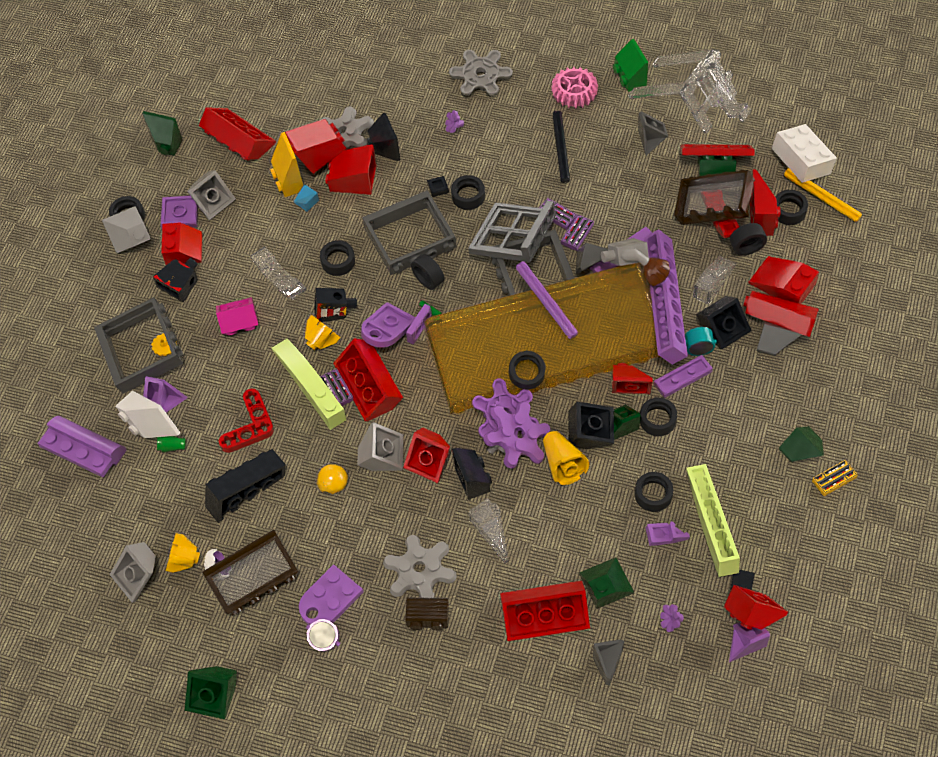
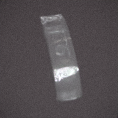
(276, 274)

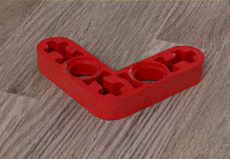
(257, 423)

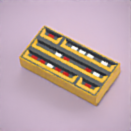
(834, 478)

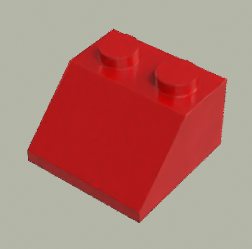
(181, 243)
(753, 608)

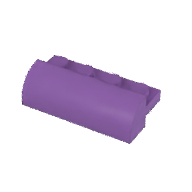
(81, 446)

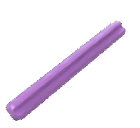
(546, 300)

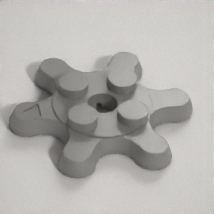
(480, 64)
(352, 126)
(419, 581)

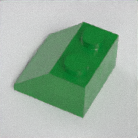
(631, 66)

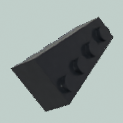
(242, 483)

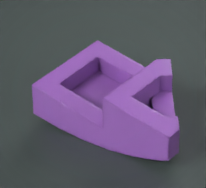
(664, 534)

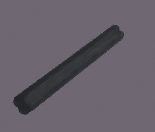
(561, 147)

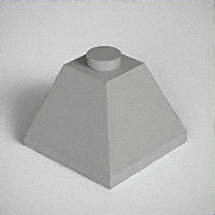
(211, 194)
(126, 229)
(381, 449)
(133, 569)

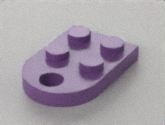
(388, 324)
(329, 596)

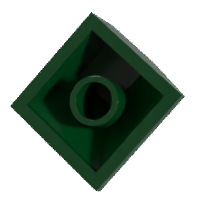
(163, 132)
(606, 583)
(210, 691)

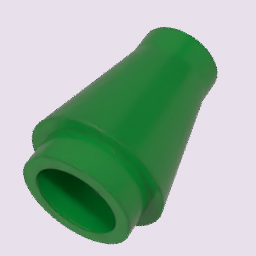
(170, 443)

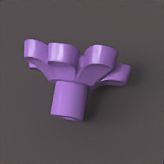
(453, 122)
(671, 617)

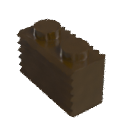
(427, 613)

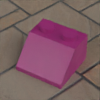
(237, 316)

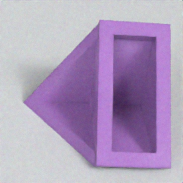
(162, 393)
(747, 641)

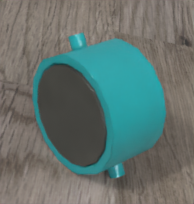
(699, 341)

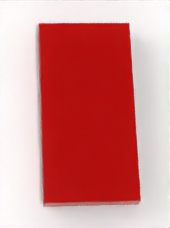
(717, 149)

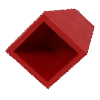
(316, 143)
(352, 171)

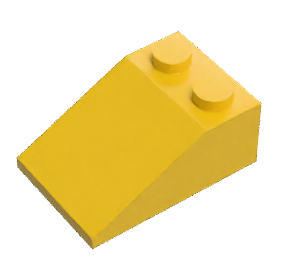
(286, 168)

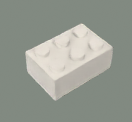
(804, 153)

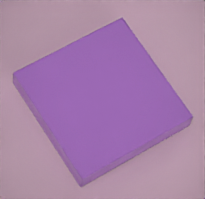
(179, 209)

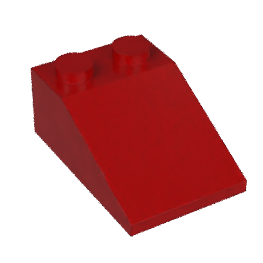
(763, 205)
(785, 279)

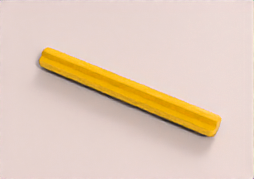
(825, 196)

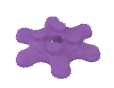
(500, 398)
(505, 436)

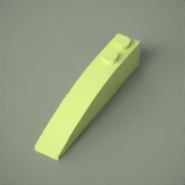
(310, 384)
(713, 521)

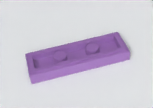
(683, 376)

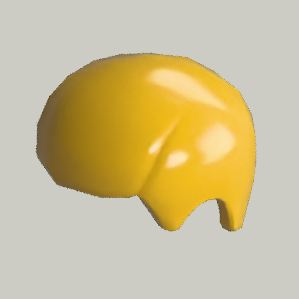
(332, 479)

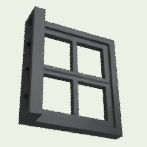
(533, 237)

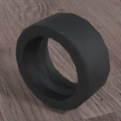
(468, 181)
(795, 197)
(126, 202)
(741, 239)
(333, 247)
(427, 271)
(530, 356)
(658, 403)
(649, 505)

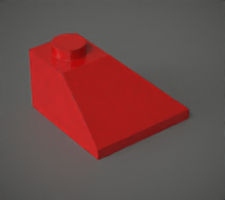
(630, 380)
(427, 454)

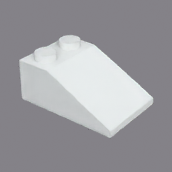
(145, 417)

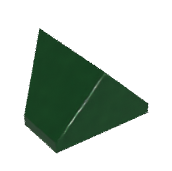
(625, 421)
(802, 444)

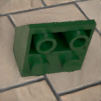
(715, 164)

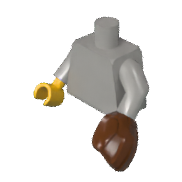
(636, 251)

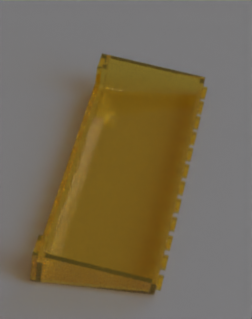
(479, 341)

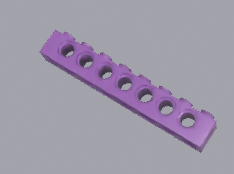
(666, 302)

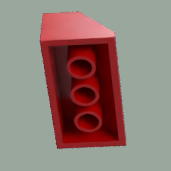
(235, 133)
(367, 379)
(545, 610)

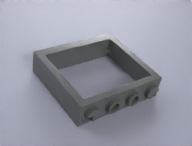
(403, 209)
(552, 239)
(126, 320)

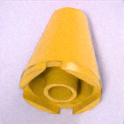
(564, 459)

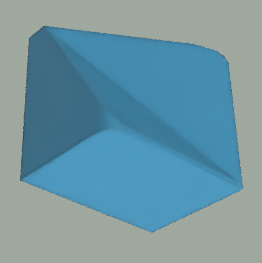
(306, 198)

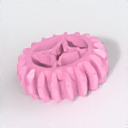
(578, 85)

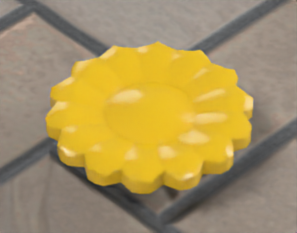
(160, 345)

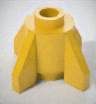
(319, 335)
(182, 554)

